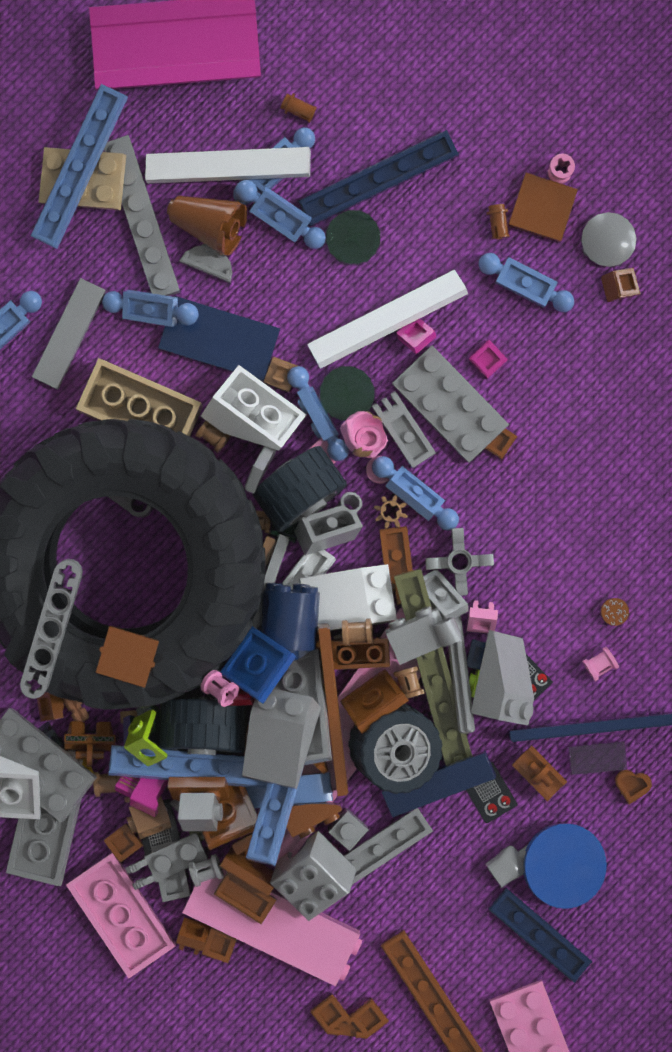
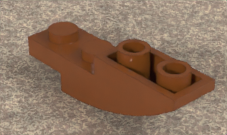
(359, 654)
(300, 822)

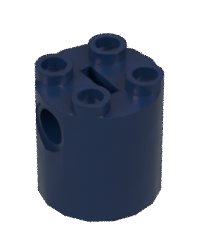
(291, 616)

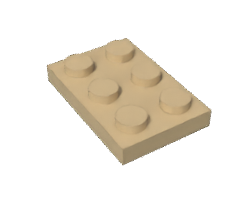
(104, 186)

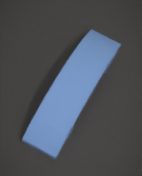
(311, 789)

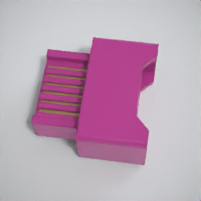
(142, 792)

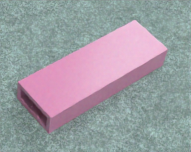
(312, 946)

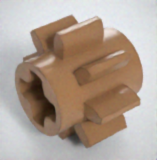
(392, 504)

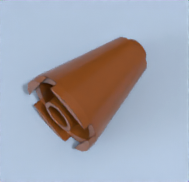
(210, 221)

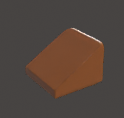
(620, 284)

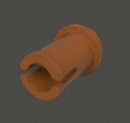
(298, 107)
(498, 221)

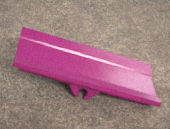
(174, 42)

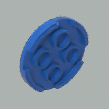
(564, 865)

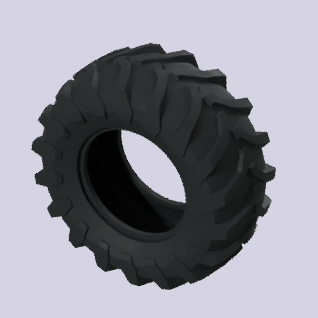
(201, 503)

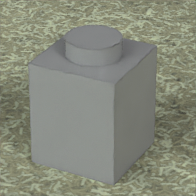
(199, 812)
(348, 829)

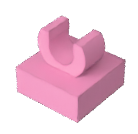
(482, 619)

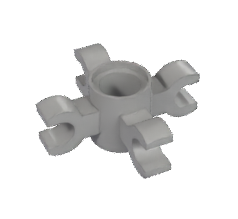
(472, 561)

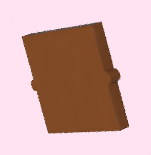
(127, 656)

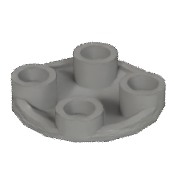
(608, 239)

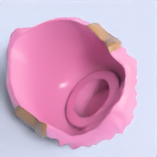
(364, 434)

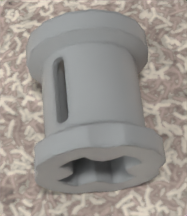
(205, 870)

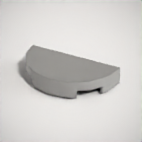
(209, 262)

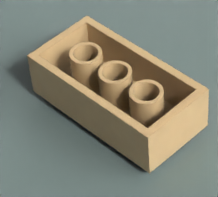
(125, 396)

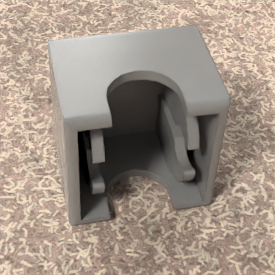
(313, 876)

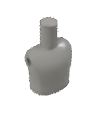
(507, 865)

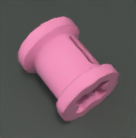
(564, 161)
(600, 664)
(214, 689)

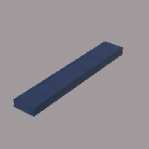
(379, 178)
(590, 727)

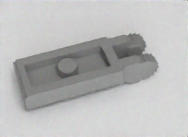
(169, 860)

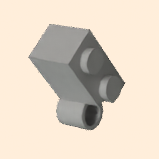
(330, 526)
(421, 634)

